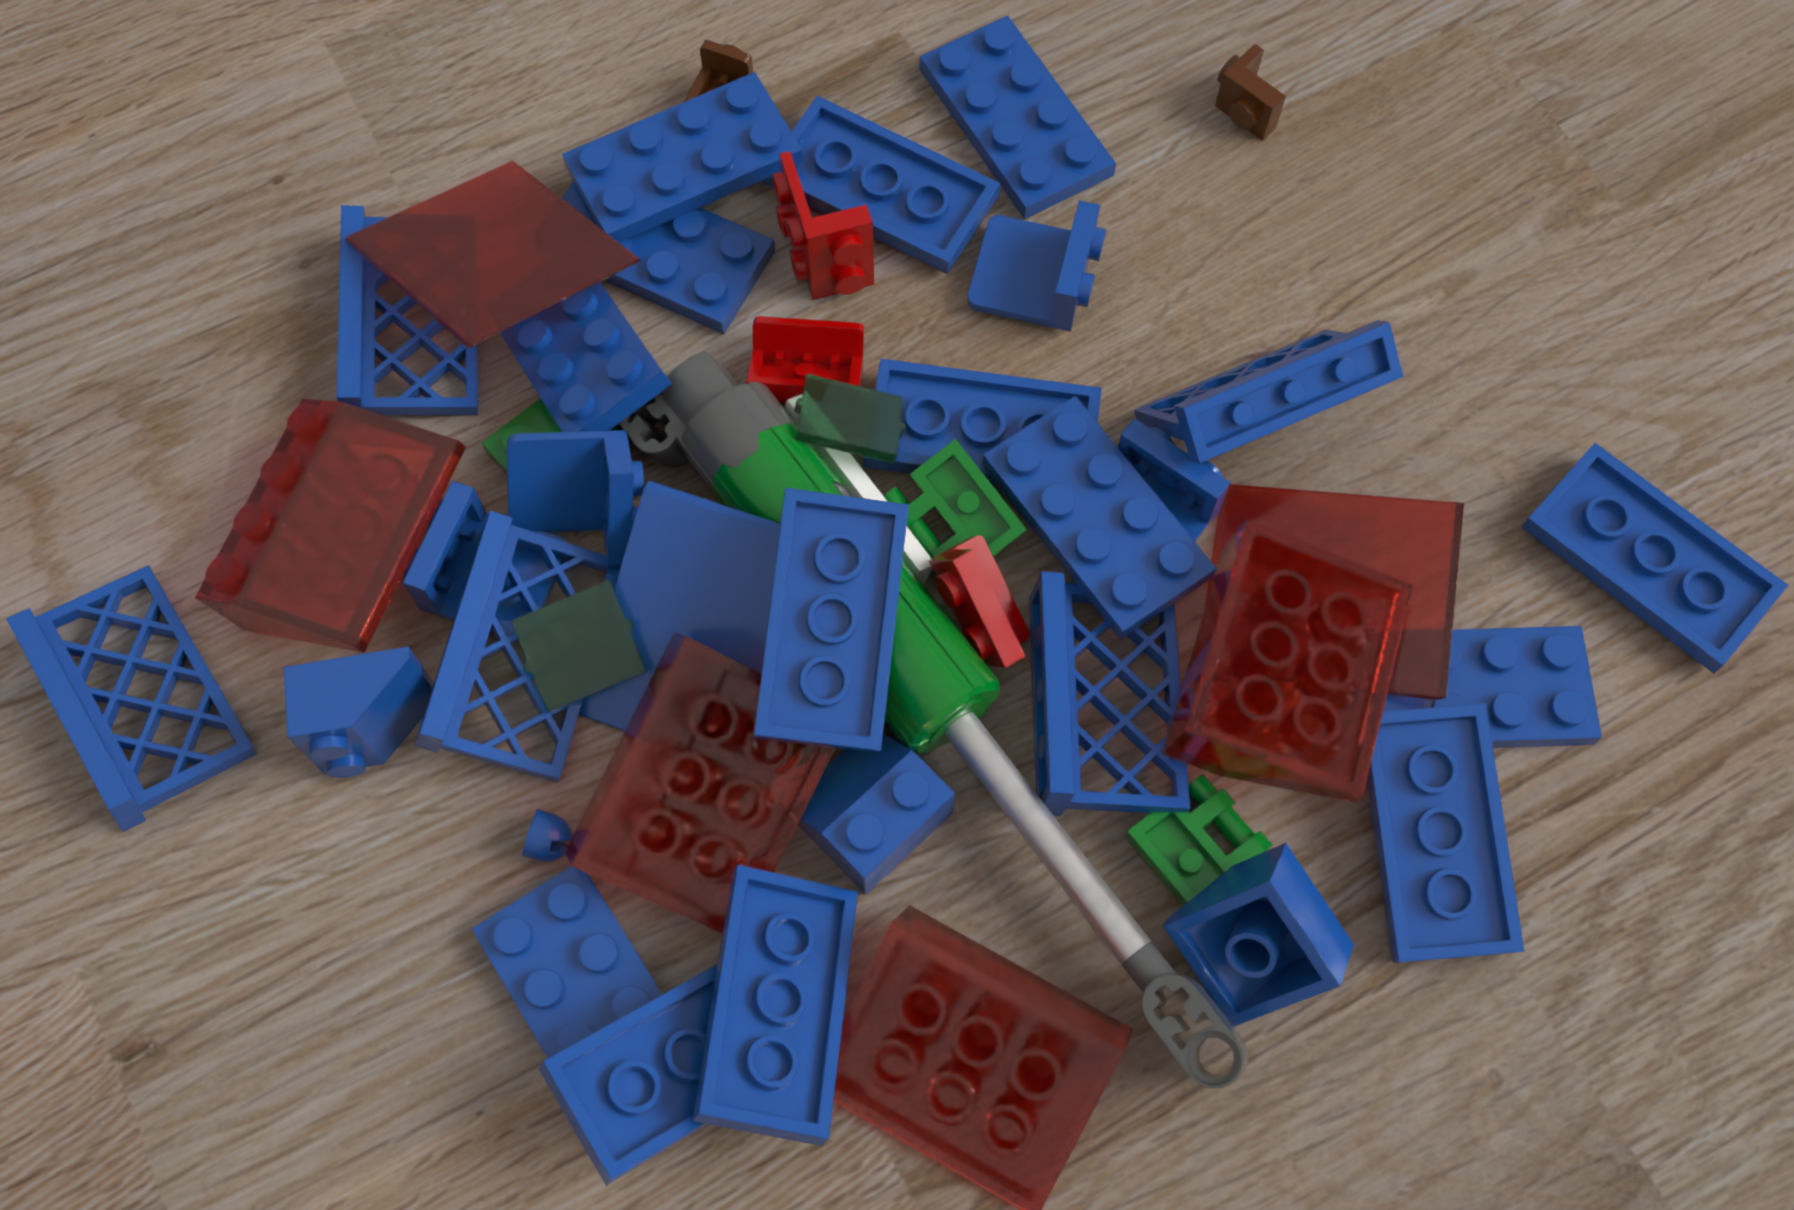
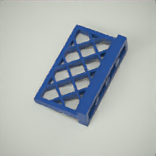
(358, 344)
(1276, 390)
(467, 648)
(1057, 709)
(91, 728)

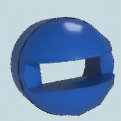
(547, 837)

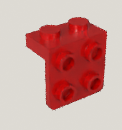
(828, 250)

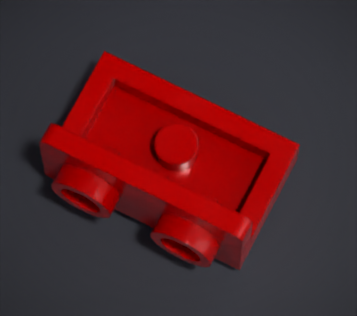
(796, 347)
(981, 601)

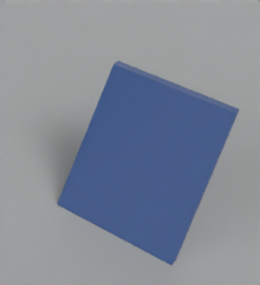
(694, 574)

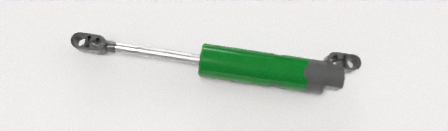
(937, 682)

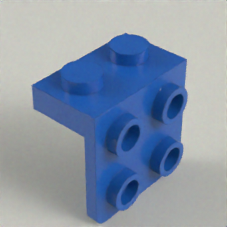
(1037, 268)
(575, 485)
(1186, 487)
(445, 556)

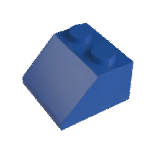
(355, 708)
(875, 810)
(1261, 937)

